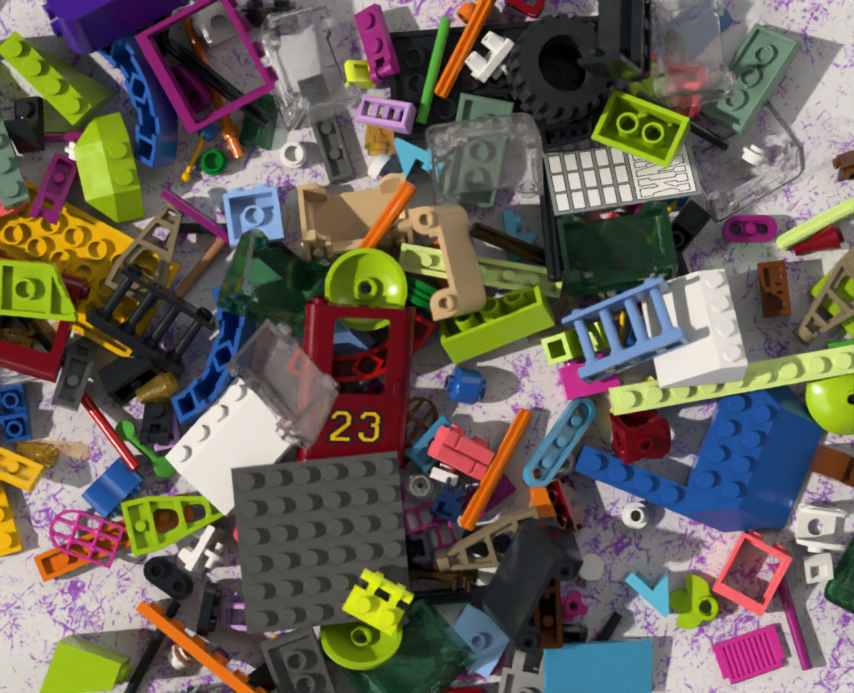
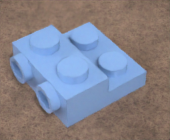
(253, 210)

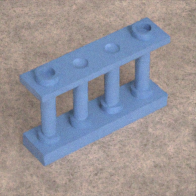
(644, 348)

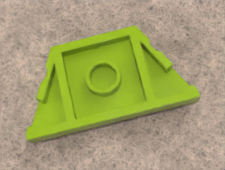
(34, 291)

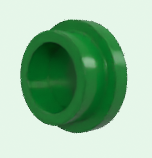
(213, 162)

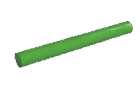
(433, 70)

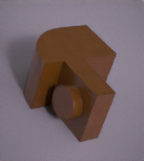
(833, 465)

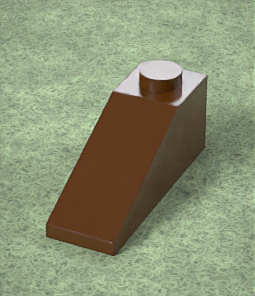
(548, 616)

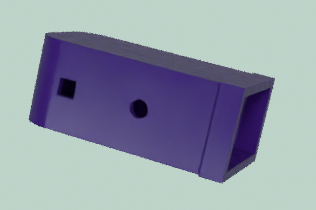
(98, 23)

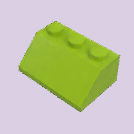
(642, 129)

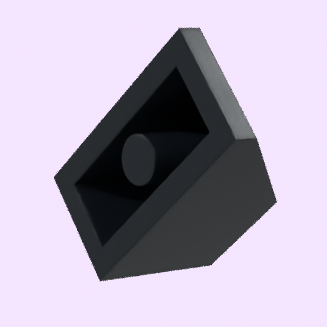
(125, 376)

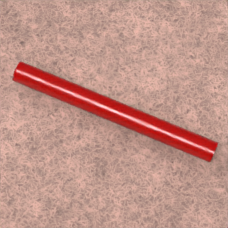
(110, 433)

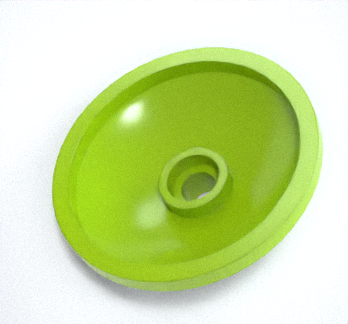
(361, 267)
(829, 405)
(342, 647)

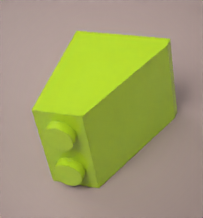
(84, 668)

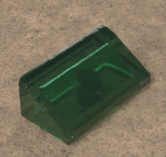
(252, 133)

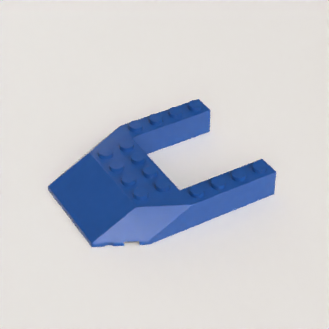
(742, 469)

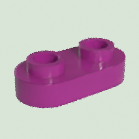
(193, 88)
(748, 228)

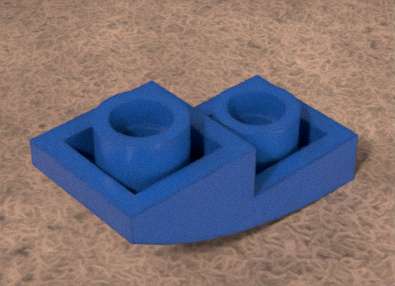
(15, 413)

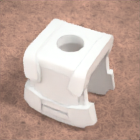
(203, 25)
(825, 538)

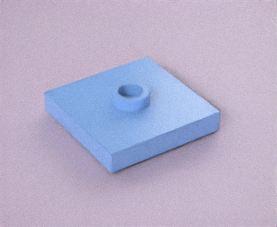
(483, 637)

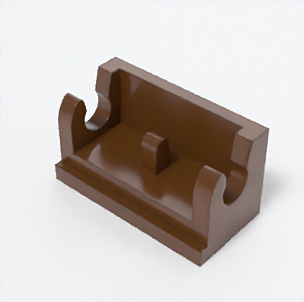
(774, 289)

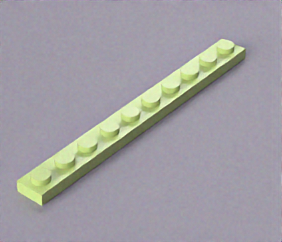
(758, 376)

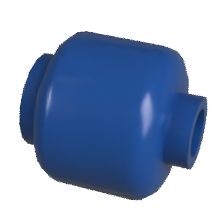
(465, 386)

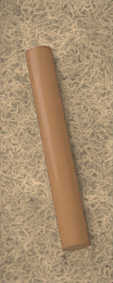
(200, 268)

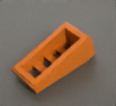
(541, 499)

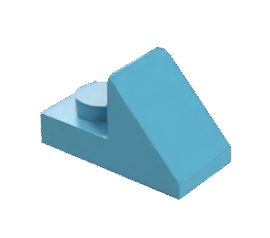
(409, 155)
(513, 225)
(656, 595)

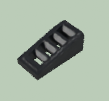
(581, 142)

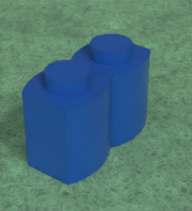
(114, 488)

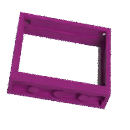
(170, 83)

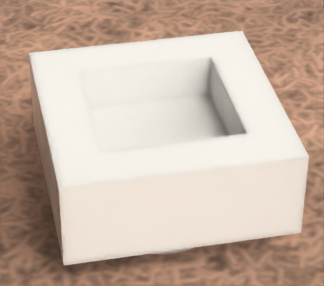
(443, 473)
(818, 568)

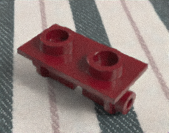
(569, 517)

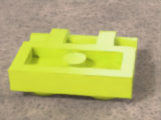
(373, 609)

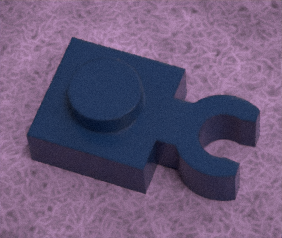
(448, 501)

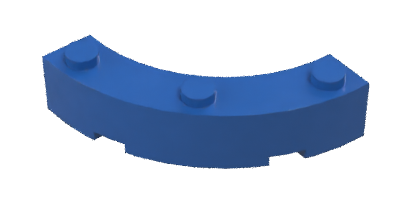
(158, 124)
(203, 392)

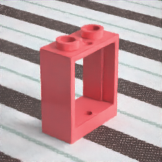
(740, 598)

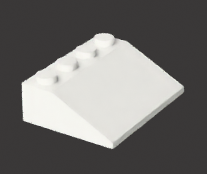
(706, 312)
(229, 434)

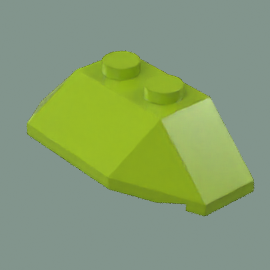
(109, 169)

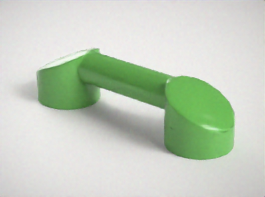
(128, 432)

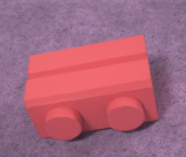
(461, 452)

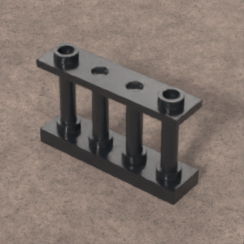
(149, 346)

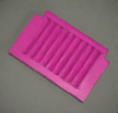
(749, 654)

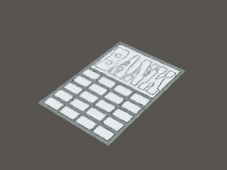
(614, 178)

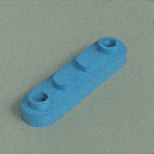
(559, 442)

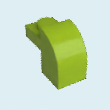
(568, 346)

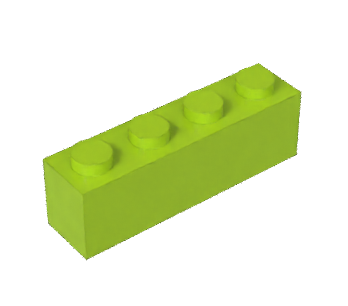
(63, 86)
(496, 324)

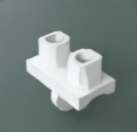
(494, 62)
(207, 550)

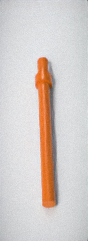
(229, 130)

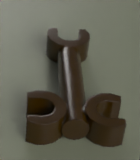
(458, 579)

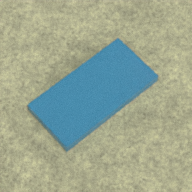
(599, 667)

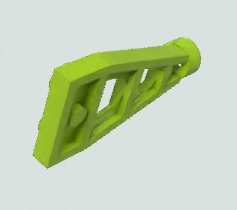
(141, 526)

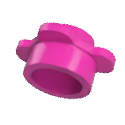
(579, 609)

